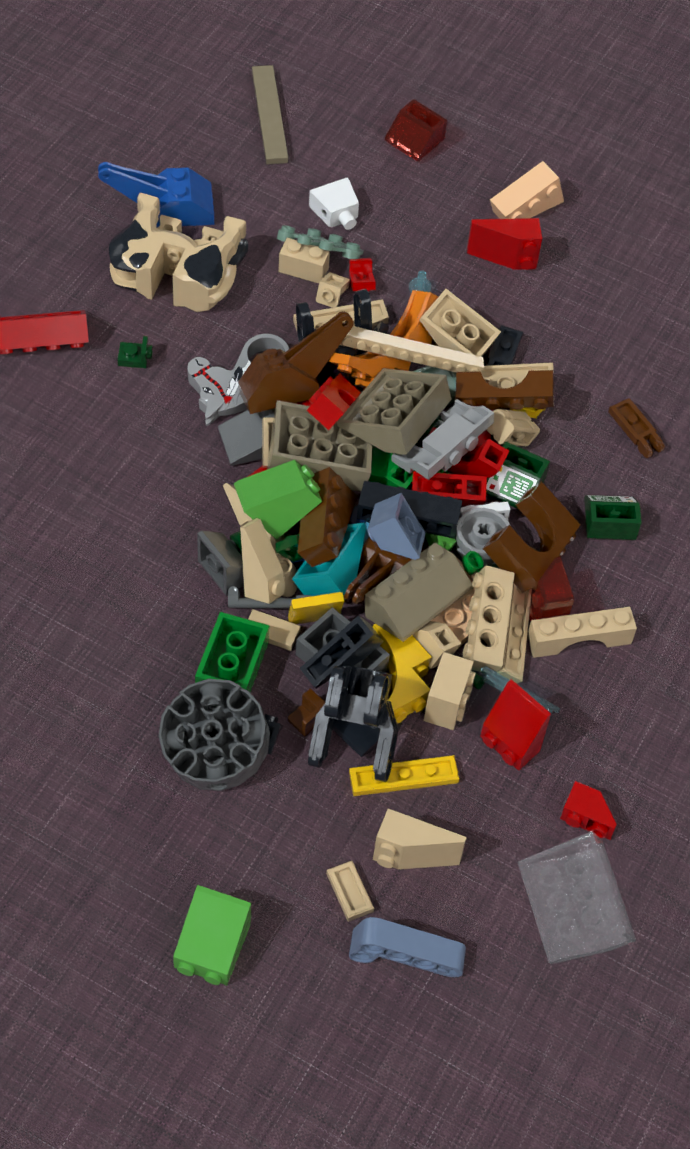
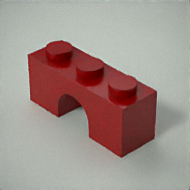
(332, 400)

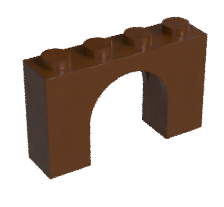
(555, 529)

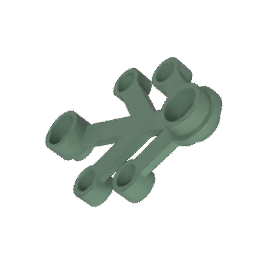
(313, 237)

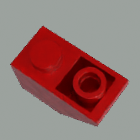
(589, 811)

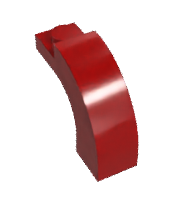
(481, 461)

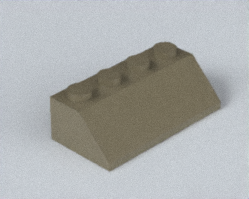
(417, 592)

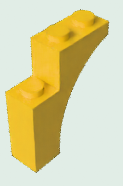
(407, 665)

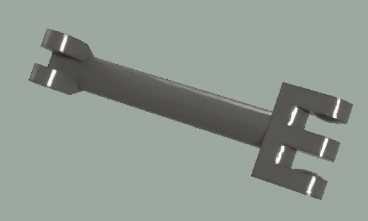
(235, 601)

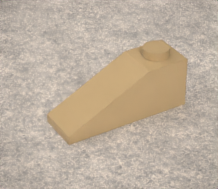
(260, 564)

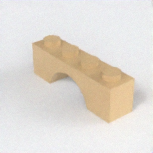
(554, 634)

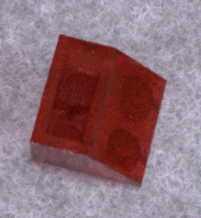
(416, 130)

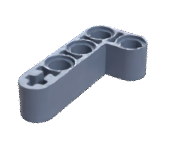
(406, 945)

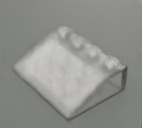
(576, 899)

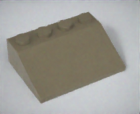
(396, 409)
(304, 439)

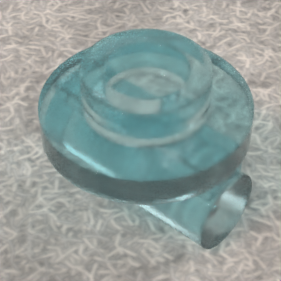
(420, 283)

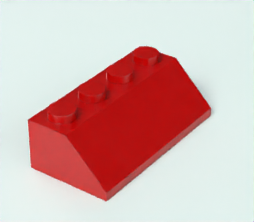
(43, 330)

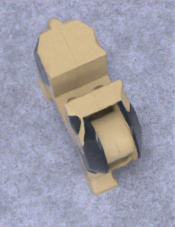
(200, 268)

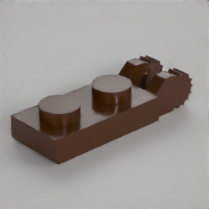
(636, 427)

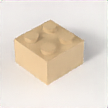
(450, 691)

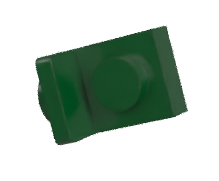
(135, 354)
(289, 547)

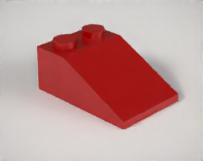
(506, 241)
(516, 726)

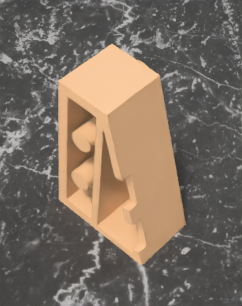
(529, 194)

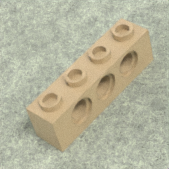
(499, 585)

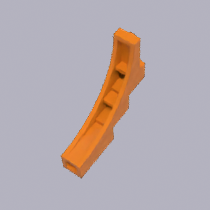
(368, 365)

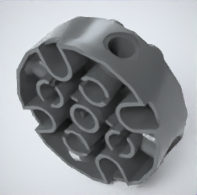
(191, 723)

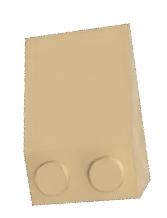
(458, 326)
(412, 843)

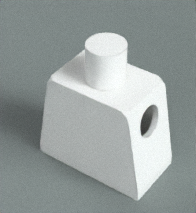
(335, 203)

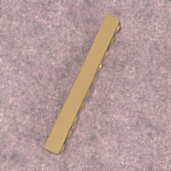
(412, 351)

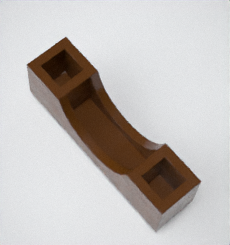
(533, 391)

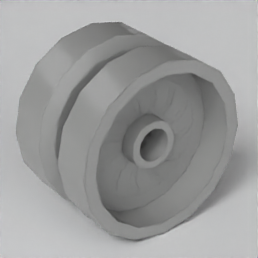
(475, 530)

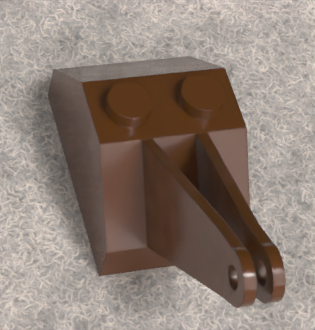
(292, 373)
(373, 569)

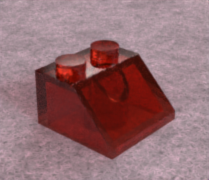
(553, 593)

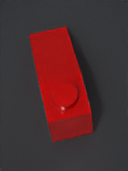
(462, 487)

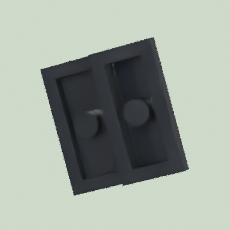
(359, 737)

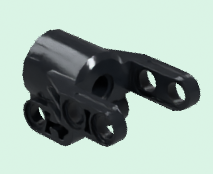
(362, 319)
(359, 698)

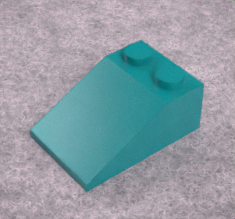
(337, 573)

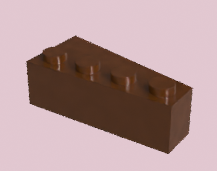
(327, 523)

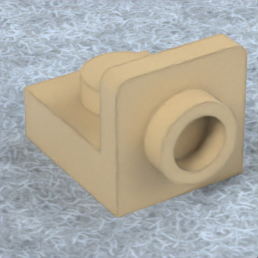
(331, 288)

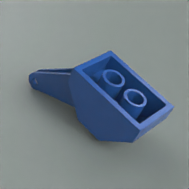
(180, 191)

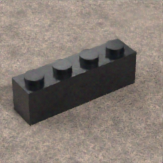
(435, 513)

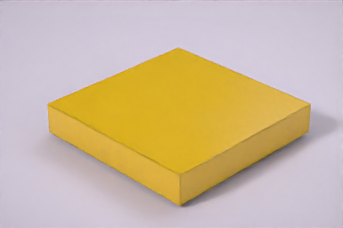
(314, 607)

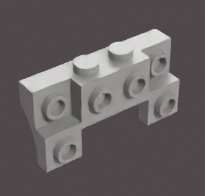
(449, 441)

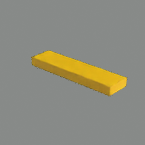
(406, 776)

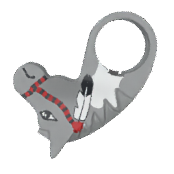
(219, 386)

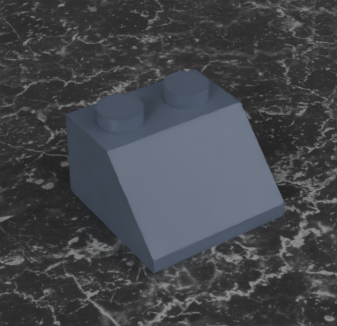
(396, 528)

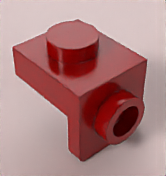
(361, 274)

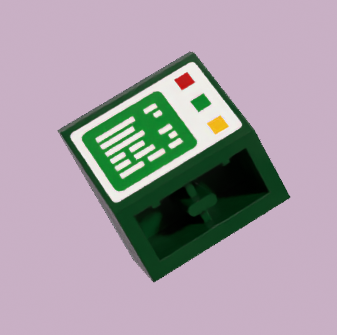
(518, 473)
(612, 517)

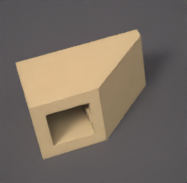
(436, 639)

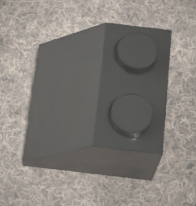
(220, 559)

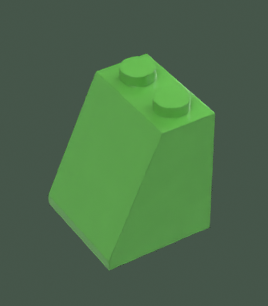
(279, 496)
(212, 936)

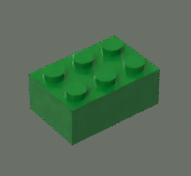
(234, 651)

